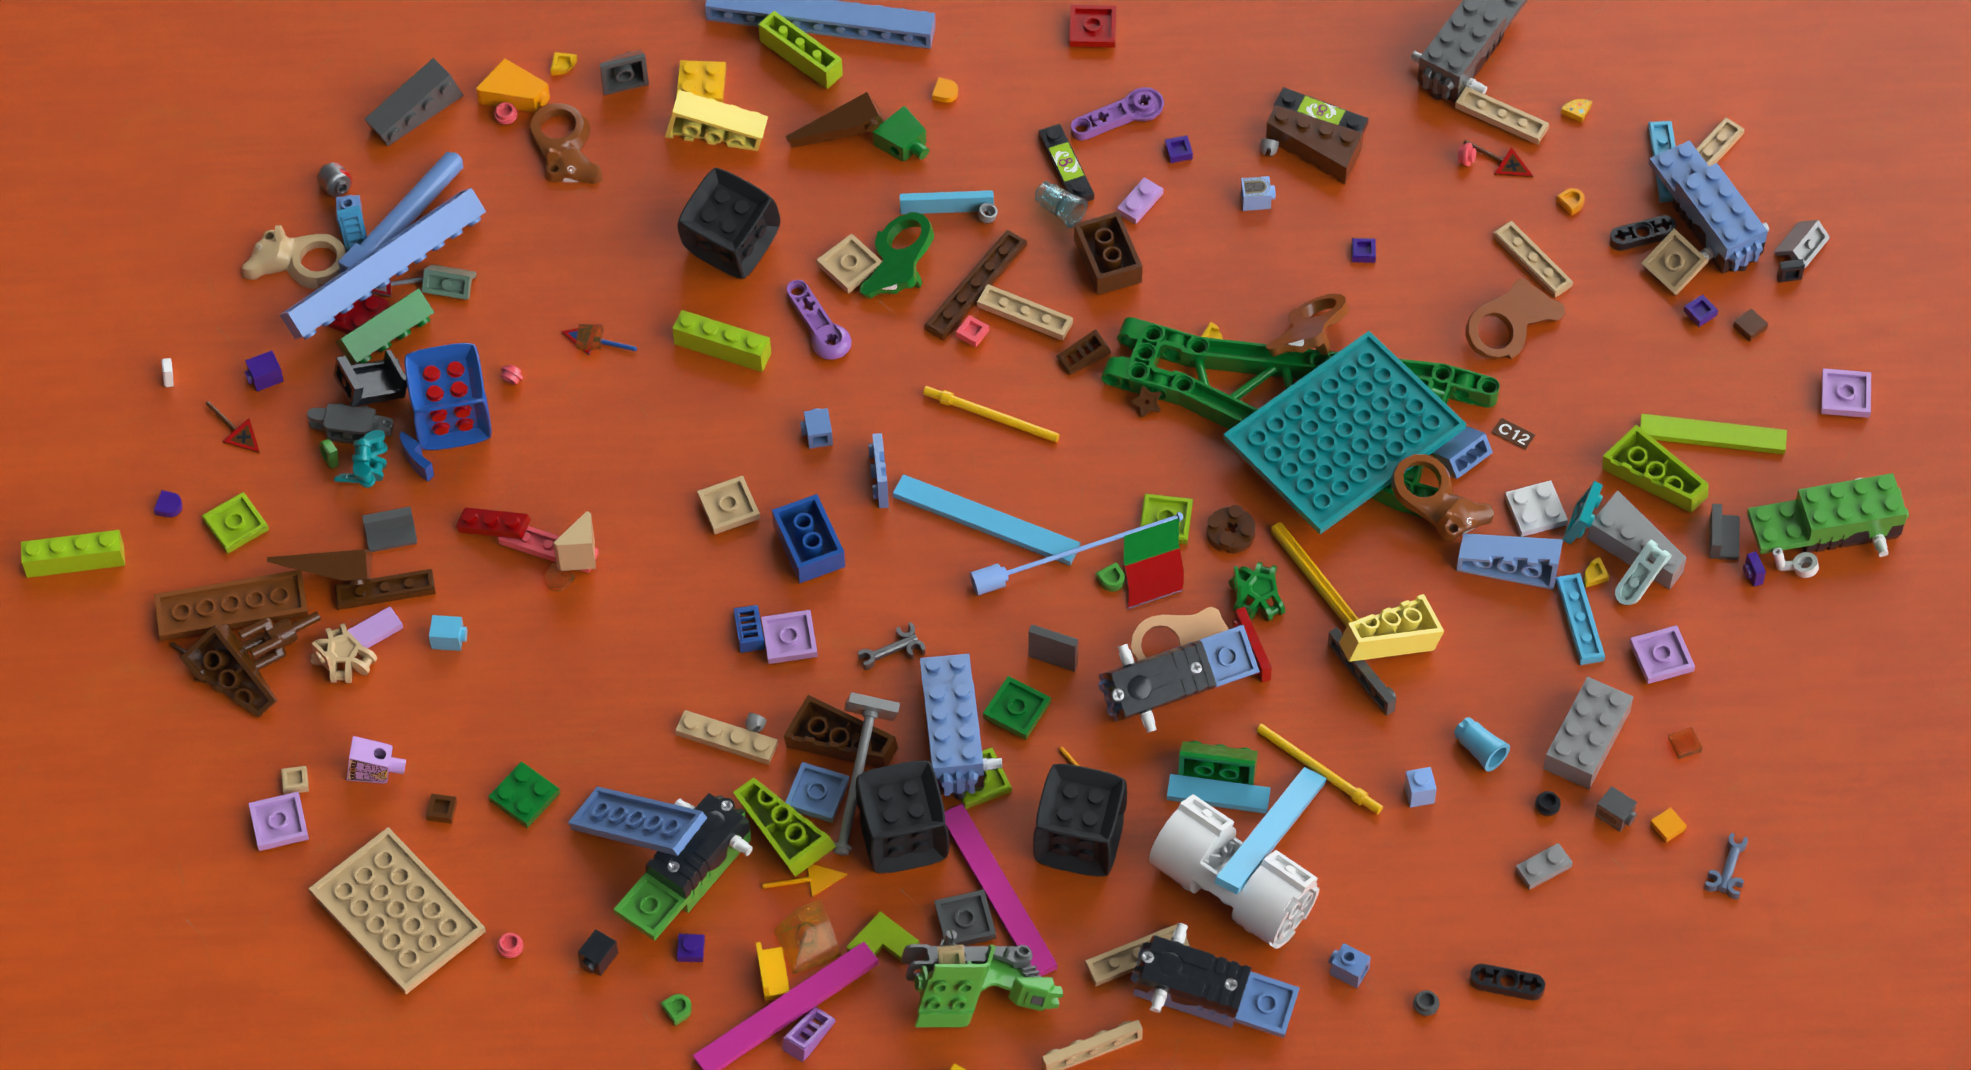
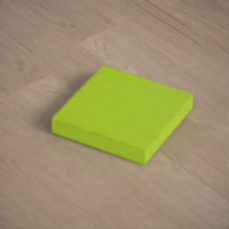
(1162, 507)
(235, 522)
(995, 784)

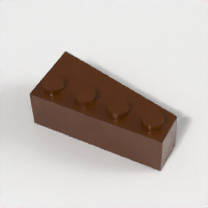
(1316, 141)
(835, 734)

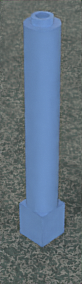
(407, 209)

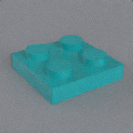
(1582, 514)

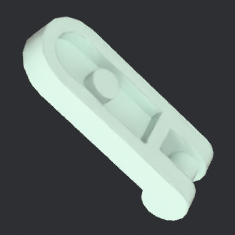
(1641, 574)

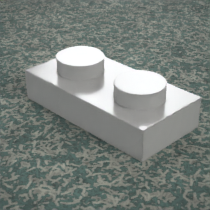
(1543, 866)

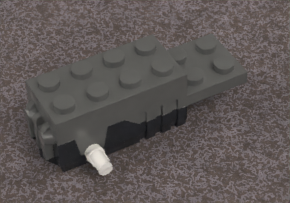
(1464, 46)

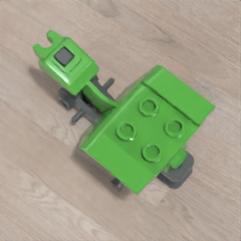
(953, 990)

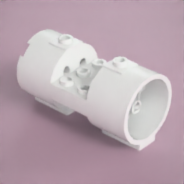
(1198, 846)

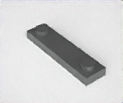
(1382, 695)

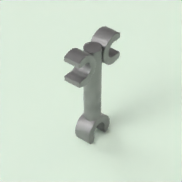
(906, 640)

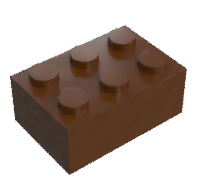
(1108, 253)

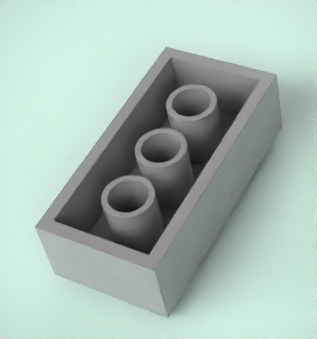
(1588, 732)

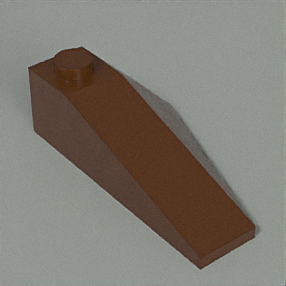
(850, 119)
(340, 565)
(227, 666)

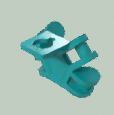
(365, 455)

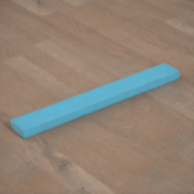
(984, 518)
(1270, 830)

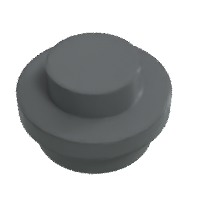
(1426, 1003)

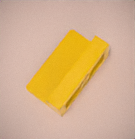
(772, 972)

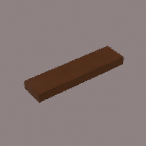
(385, 589)

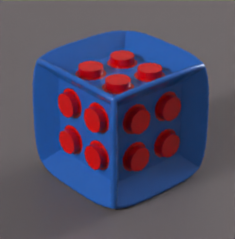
(447, 396)

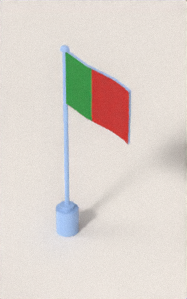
(1150, 563)

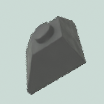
(624, 72)

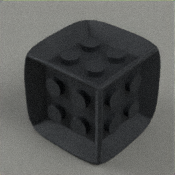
(729, 223)
(902, 816)
(1080, 820)

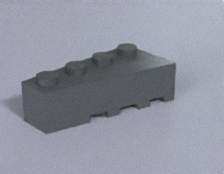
(414, 102)

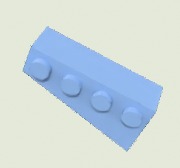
(1511, 558)

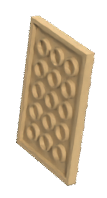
(397, 910)

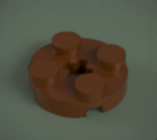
(1231, 517)

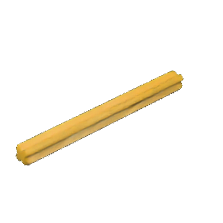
(1313, 573)

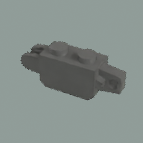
(348, 423)

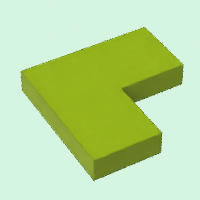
(885, 934)

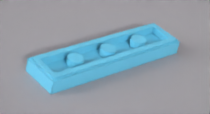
(1661, 140)
(944, 201)
(1580, 619)
(1219, 793)

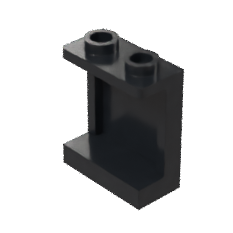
(371, 381)

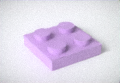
(1846, 393)
(789, 636)
(1662, 654)
(278, 821)

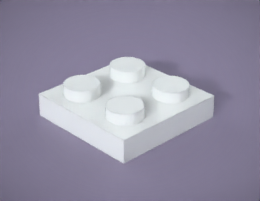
(1536, 508)

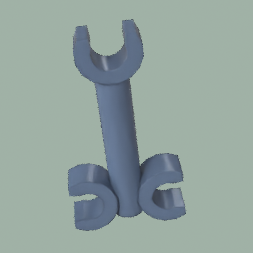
(1724, 882)

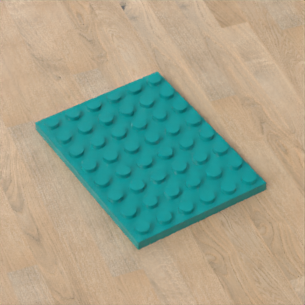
(1343, 431)

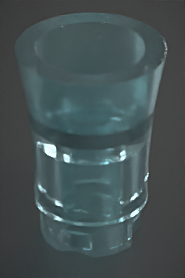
(1062, 204)

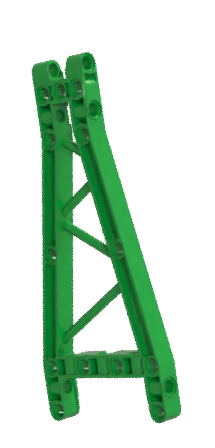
(1255, 359)

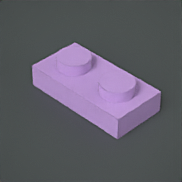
(1140, 200)

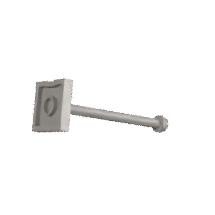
(870, 709)

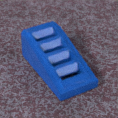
(751, 643)

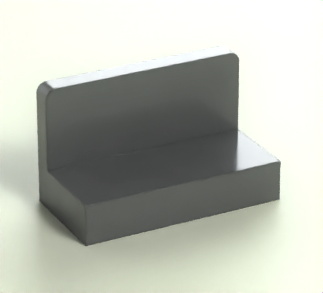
(390, 529)
(1723, 534)

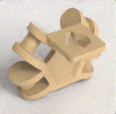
(341, 648)

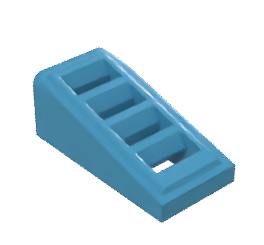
(352, 229)

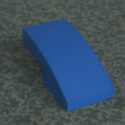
(413, 453)

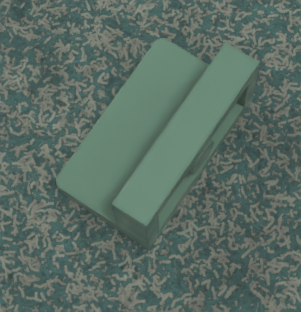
(448, 281)

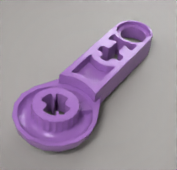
(1120, 113)
(819, 323)

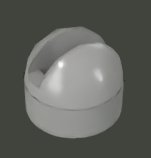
(1270, 145)
(991, 213)
(755, 722)

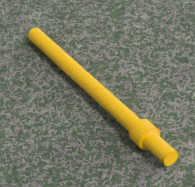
(947, 398)
(1357, 795)

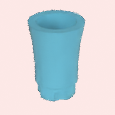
(1482, 744)

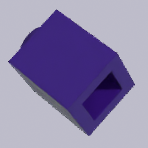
(263, 371)

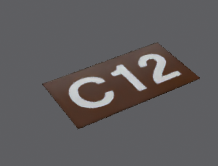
(1513, 433)

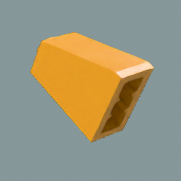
(515, 86)

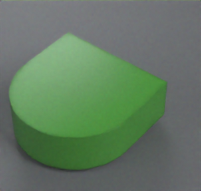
(329, 453)
(1111, 577)
(677, 1008)

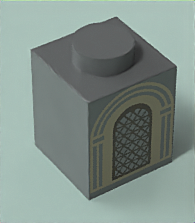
(1616, 809)

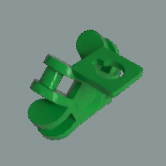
(1259, 586)

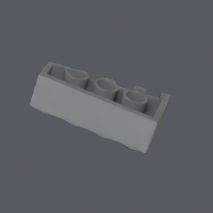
(1625, 533)

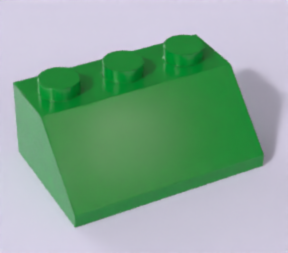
(1218, 762)

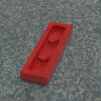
(493, 523)
(1262, 661)

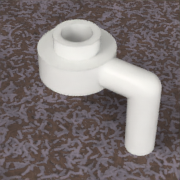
(1799, 563)

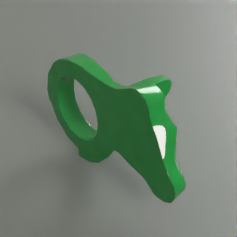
(898, 265)

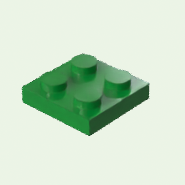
(1017, 707)
(524, 794)

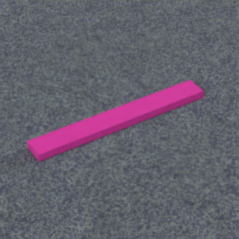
(997, 888)
(786, 1008)

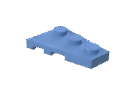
(878, 470)

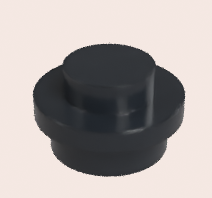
(1547, 803)

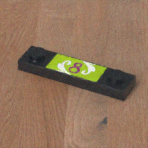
(1318, 109)
(1065, 162)

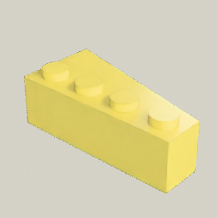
(715, 122)
(1393, 632)

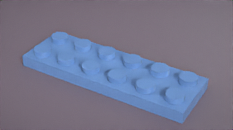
(637, 820)

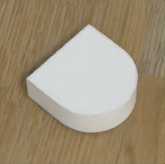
(167, 372)

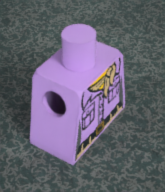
(372, 761)

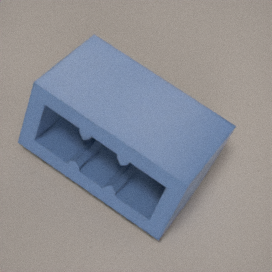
(1464, 451)

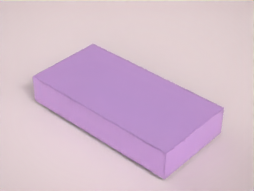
(376, 628)

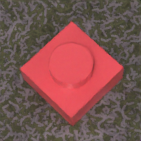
(972, 331)

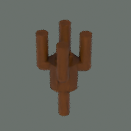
(274, 637)

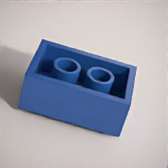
(808, 538)

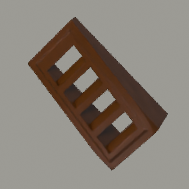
(1085, 342)

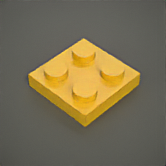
(703, 78)

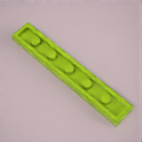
(1714, 434)

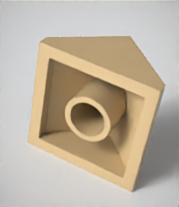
(576, 546)

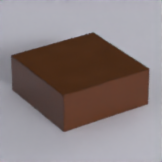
(1750, 324)
(441, 808)

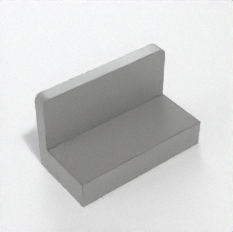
(1804, 241)

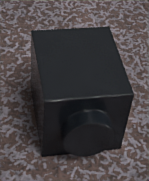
(597, 953)

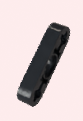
(1635, 240)
(1498, 988)

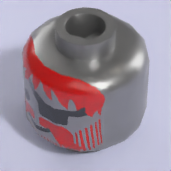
(334, 179)

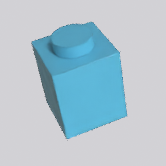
(447, 633)

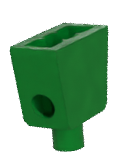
(901, 136)

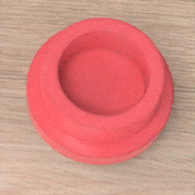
(505, 113)
(1466, 154)
(511, 374)
(510, 945)

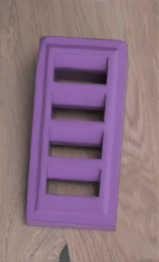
(800, 1047)

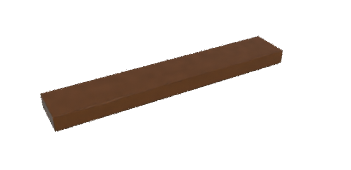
(972, 287)

